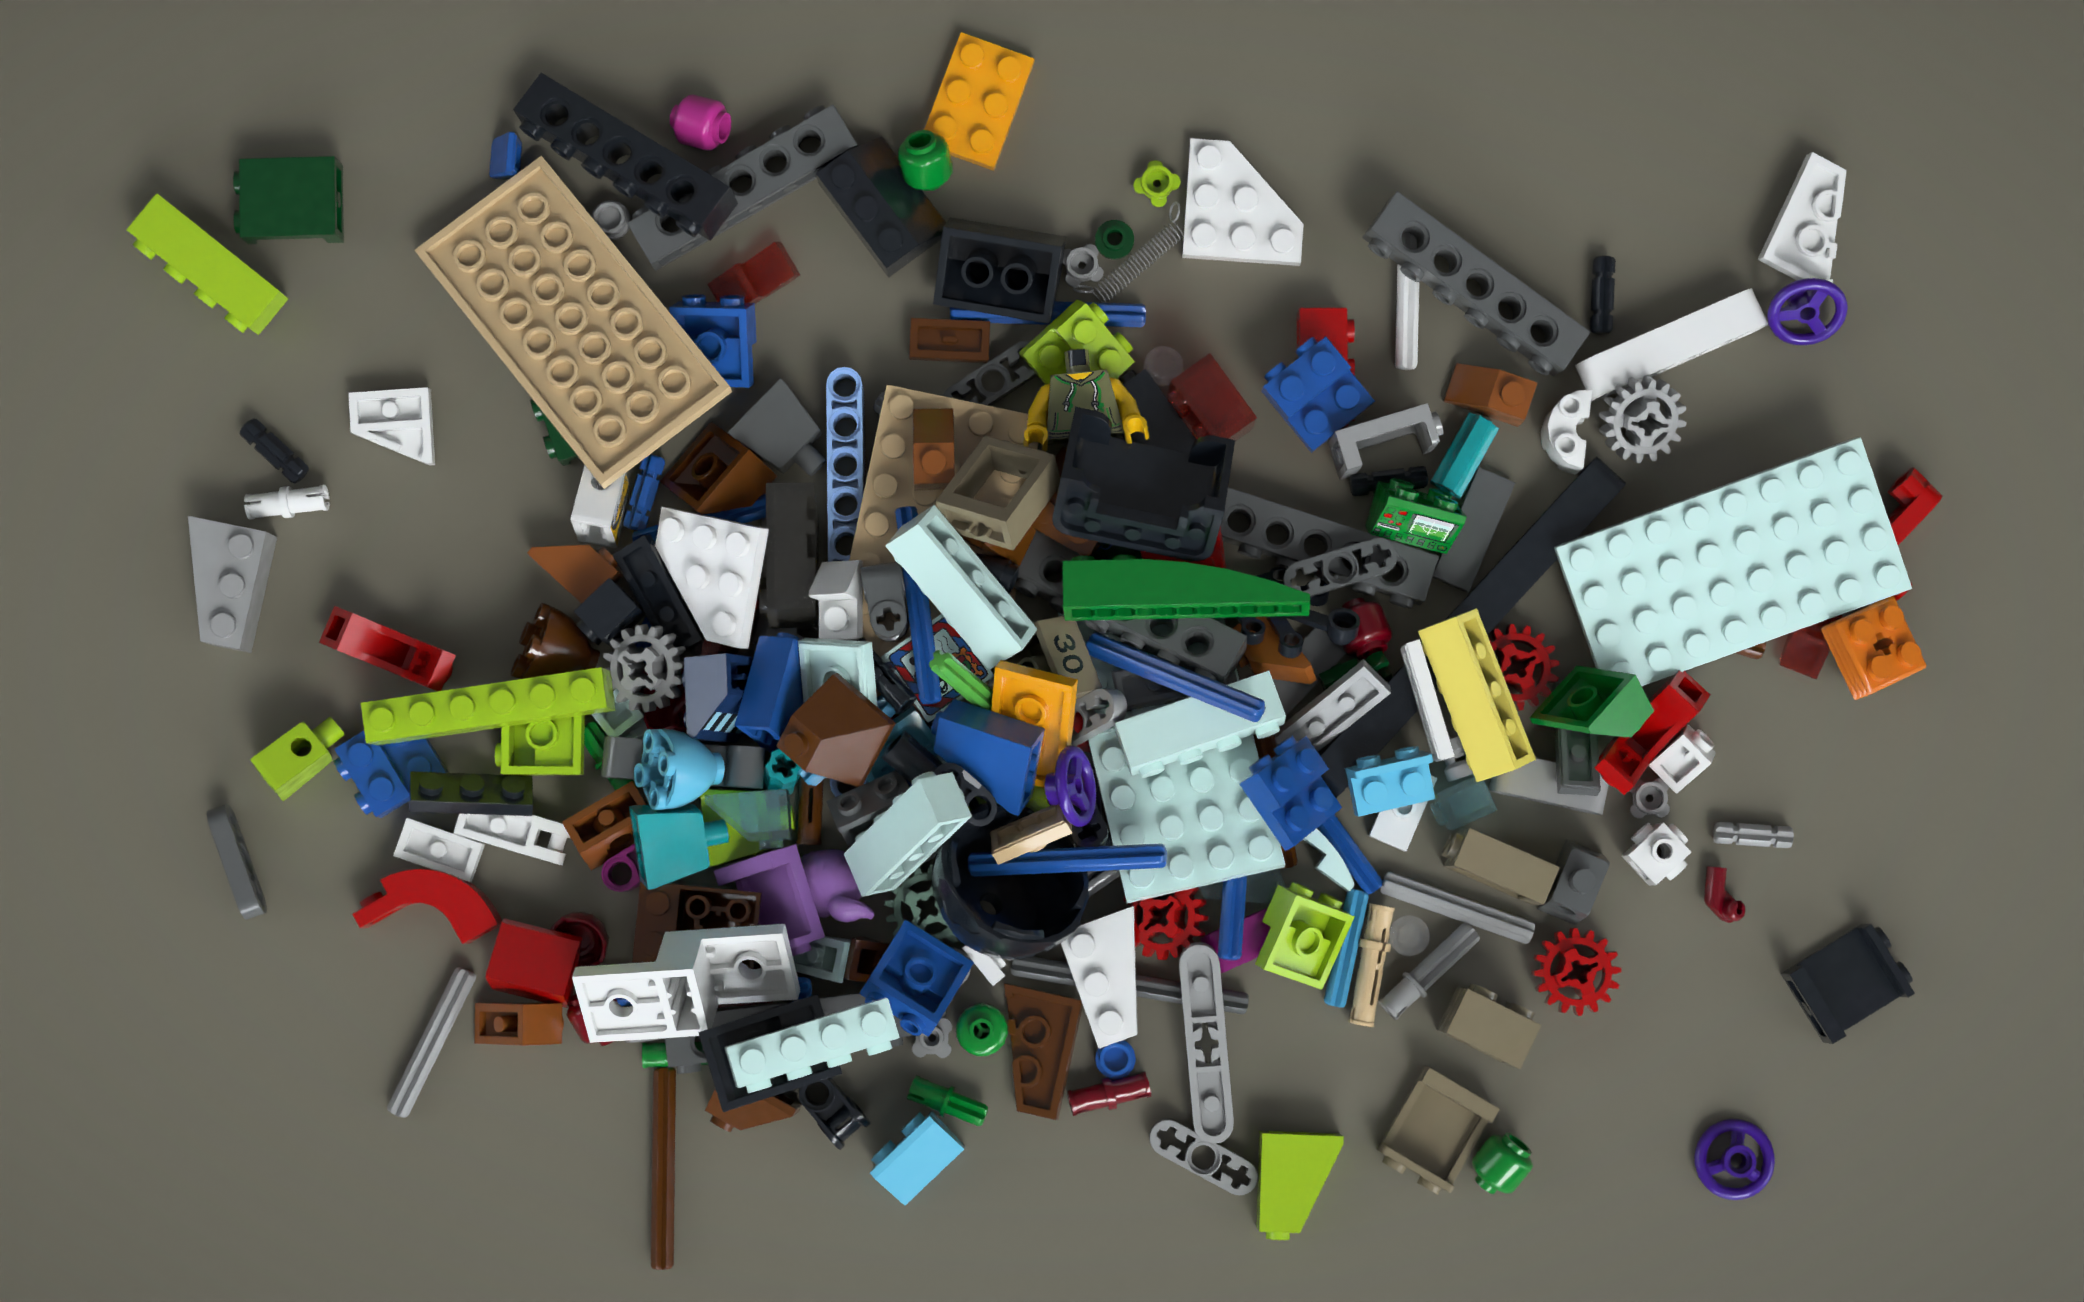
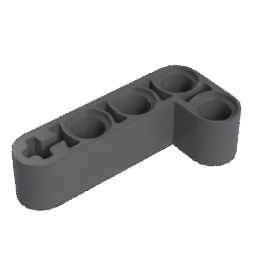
(742, 763)

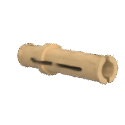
(1371, 965)

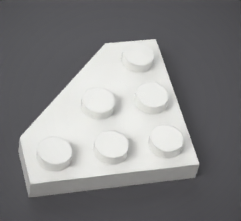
(1235, 211)
(715, 570)

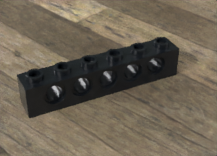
(550, 101)

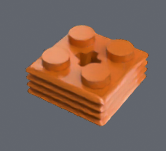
(1874, 647)

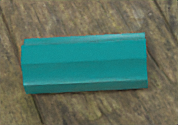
(1464, 455)
(776, 781)

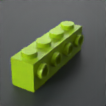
(207, 264)

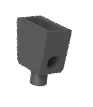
(780, 431)
(1576, 883)

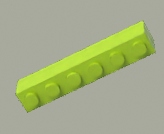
(488, 706)

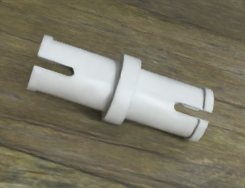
(287, 502)

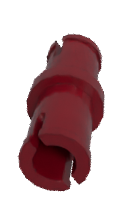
(1109, 1093)

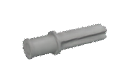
(1429, 971)

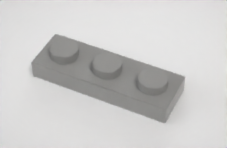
(1337, 707)

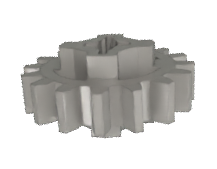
(1634, 406)
(629, 668)

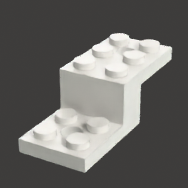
(686, 983)

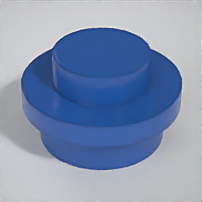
(1115, 1059)

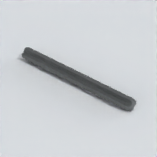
(1146, 986)

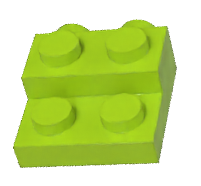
(1075, 329)
(542, 748)
(1303, 934)

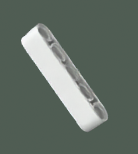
(1672, 344)

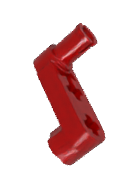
(1916, 501)

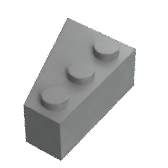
(229, 580)

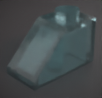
(756, 815)

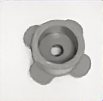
(1088, 255)
(1657, 806)
(940, 1046)

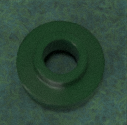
(1118, 251)

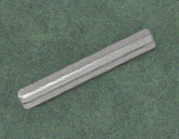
(1457, 907)
(431, 1042)

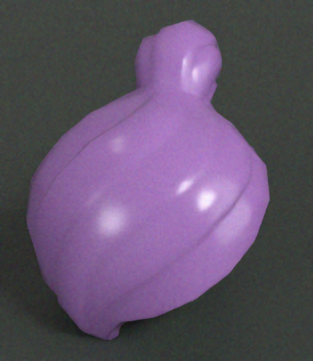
(834, 886)

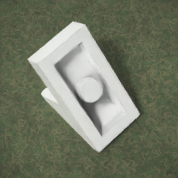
(840, 600)

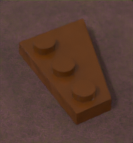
(1042, 1044)

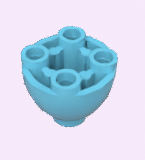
(676, 769)

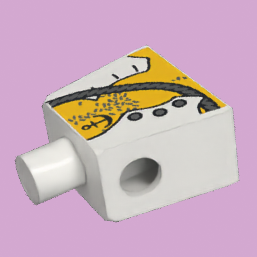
(599, 511)

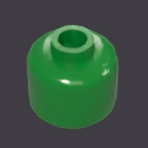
(925, 160)
(974, 1016)
(1502, 1163)

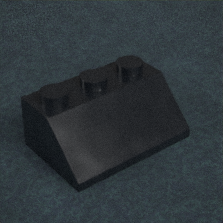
(880, 206)
(999, 270)

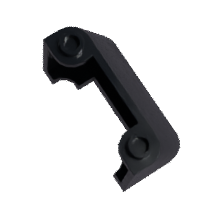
(1142, 492)

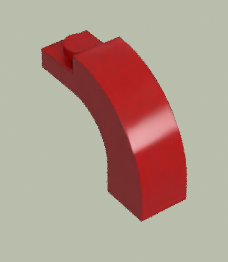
(387, 649)
(1673, 706)
(459, 900)

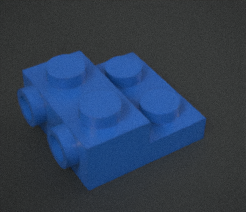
(722, 333)
(1316, 392)
(384, 770)
(1291, 791)
(917, 978)

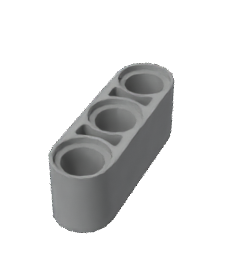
(1539, 783)

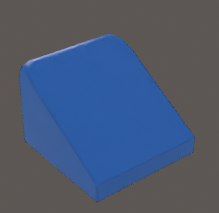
(505, 156)

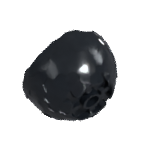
(1030, 909)

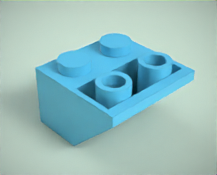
(917, 1158)

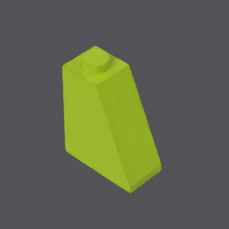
(1291, 1177)

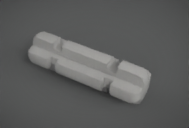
(1753, 835)

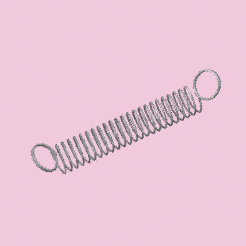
(1170, 216)

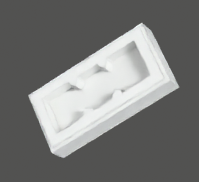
(1398, 824)

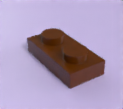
(949, 340)

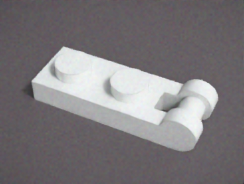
(515, 834)

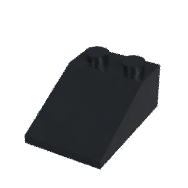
(752, 1026)

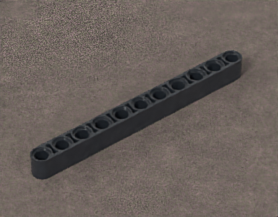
(1493, 599)

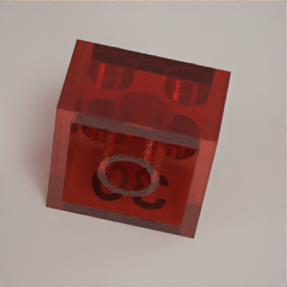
(1210, 401)

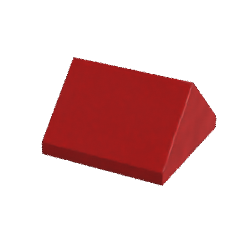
(534, 962)

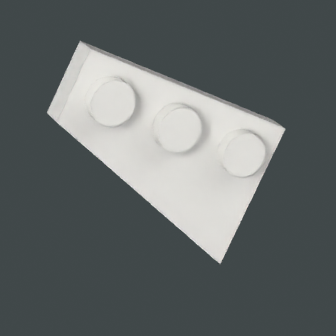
(1806, 227)
(1105, 974)

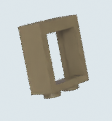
(1000, 525)
(1499, 866)

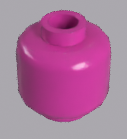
(700, 122)

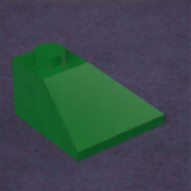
(1596, 703)

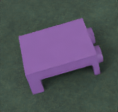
(784, 892)

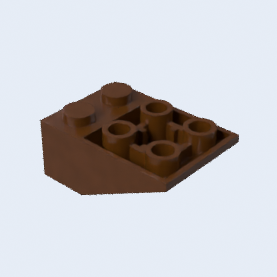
(689, 908)

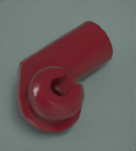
(1718, 899)

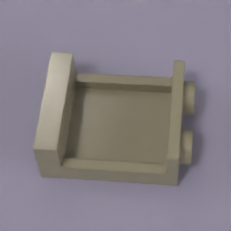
(1435, 1130)

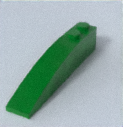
(1170, 590)

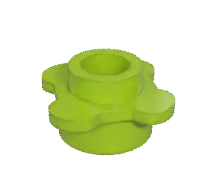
(1156, 171)

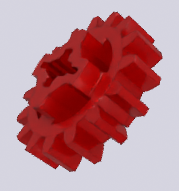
(1539, 654)
(1176, 927)
(1584, 988)

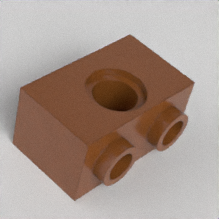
(604, 826)

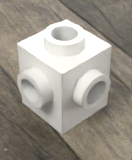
(1643, 854)

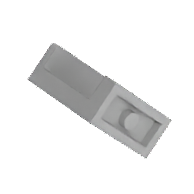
(1416, 420)

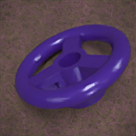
(1803, 305)
(1068, 788)
(1745, 1169)

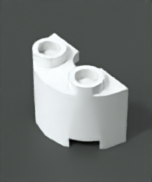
(1560, 434)

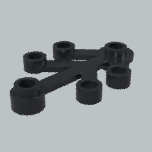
(1341, 624)

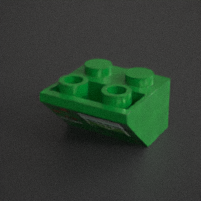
(1415, 516)

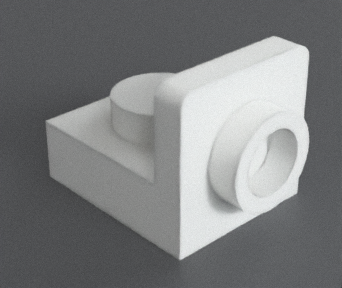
(1684, 758)
(987, 965)

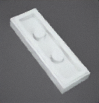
(1427, 701)

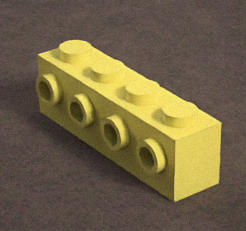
(1476, 695)

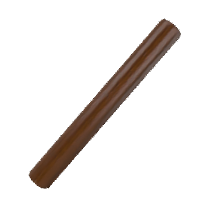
(663, 1168)

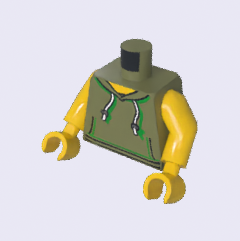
(1055, 403)

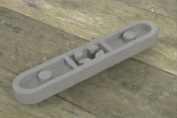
(1201, 1004)

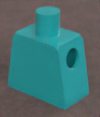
(673, 842)

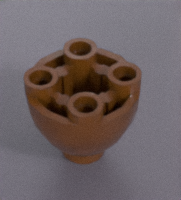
(553, 646)

